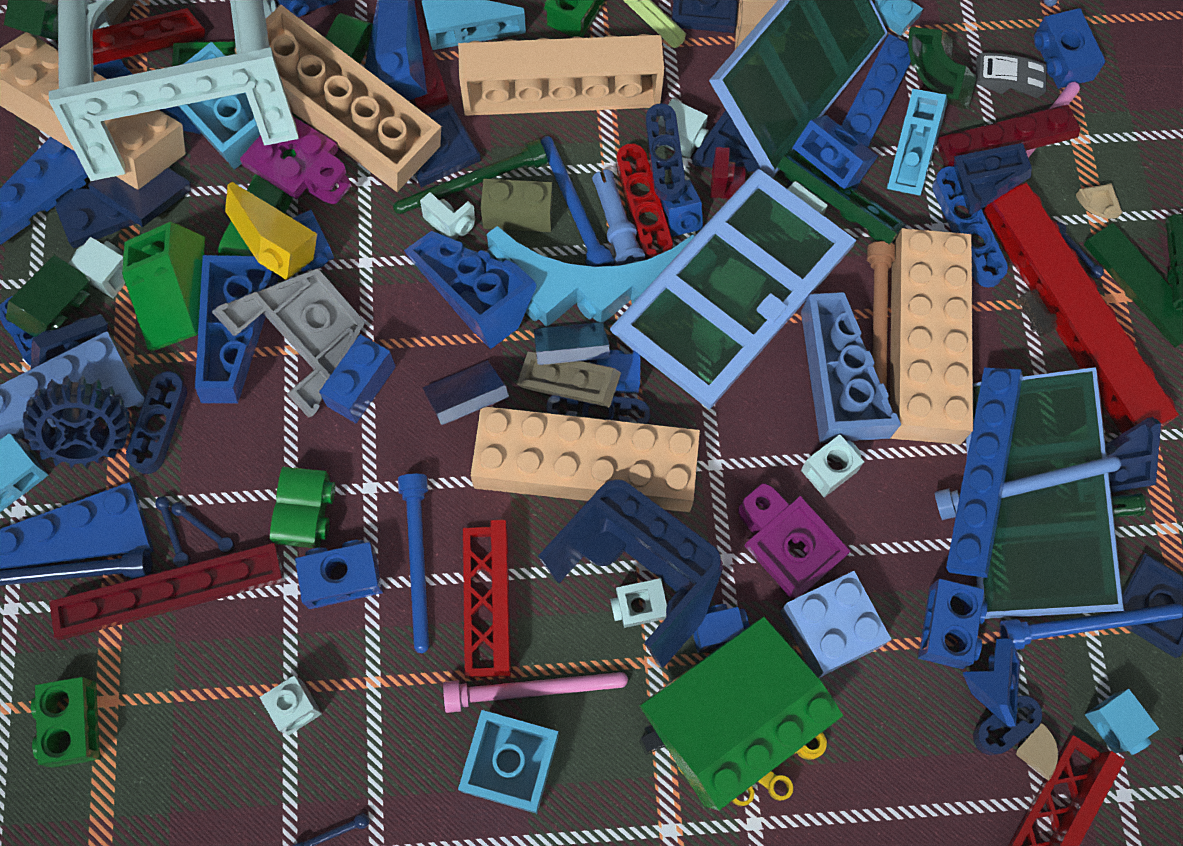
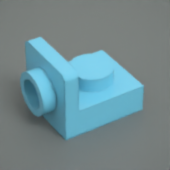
(898, 14)

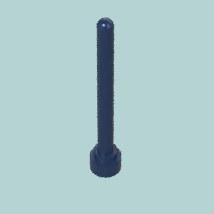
(135, 565)

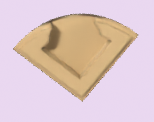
(1100, 201)
(1040, 751)

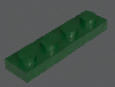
(850, 202)

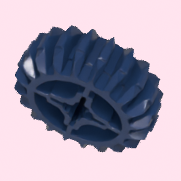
(75, 413)

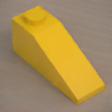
(270, 234)

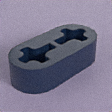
(1012, 734)

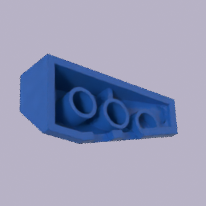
(395, 48)
(480, 289)

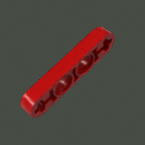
(640, 204)

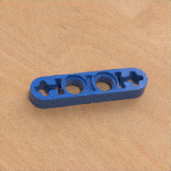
(975, 224)

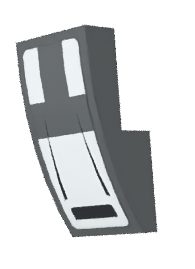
(1006, 71)

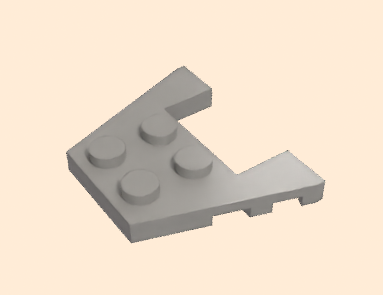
(312, 321)

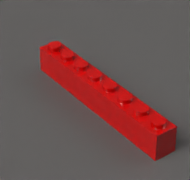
(1083, 317)

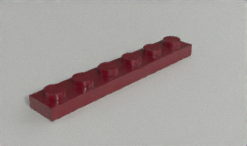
(166, 591)

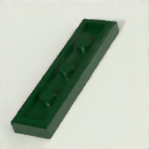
(1138, 280)

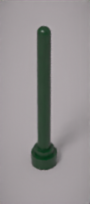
(531, 155)

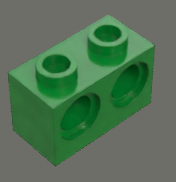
(572, 16)
(78, 720)

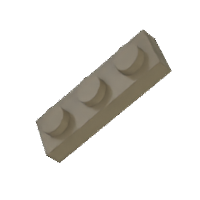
(570, 380)

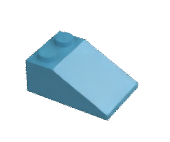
(224, 120)

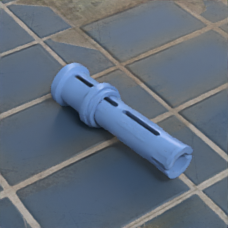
(620, 231)

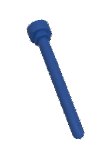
(597, 254)
(412, 490)
(1023, 633)

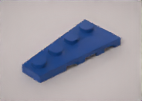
(38, 185)
(88, 528)

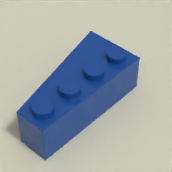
(221, 357)

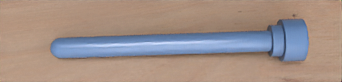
(948, 500)

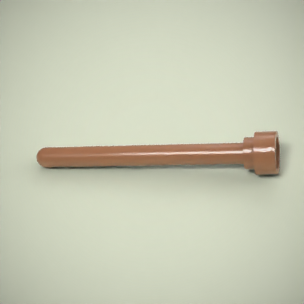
(881, 257)

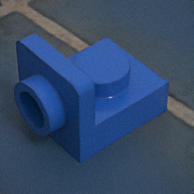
(685, 212)

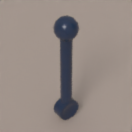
(1096, 271)
(225, 544)
(180, 559)
(361, 822)

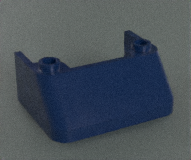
(626, 520)

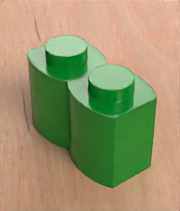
(301, 507)

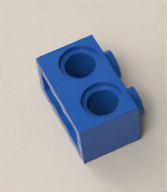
(943, 621)

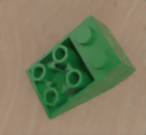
(165, 282)

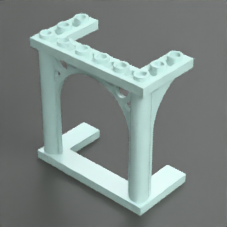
(86, 104)

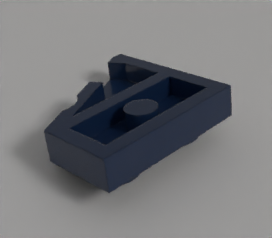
(727, 136)
(991, 174)
(88, 216)
(55, 342)
(1138, 456)

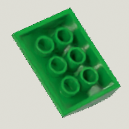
(740, 713)

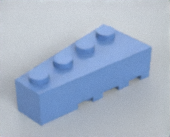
(94, 359)
(842, 374)

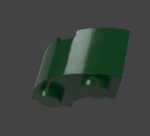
(934, 63)

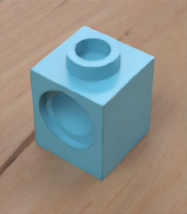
(1122, 723)

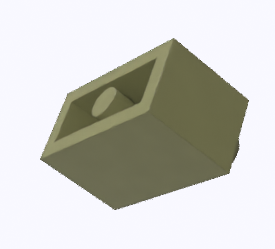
(517, 205)

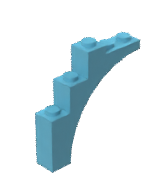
(562, 285)

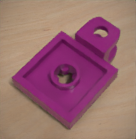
(311, 168)
(778, 526)

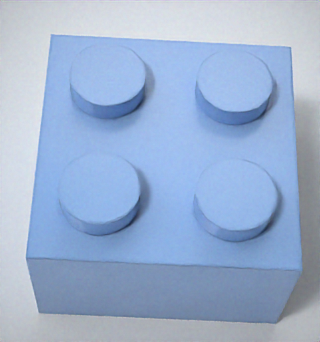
(835, 624)

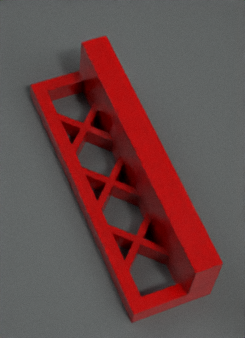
(500, 600)
(1084, 802)

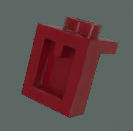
(725, 176)

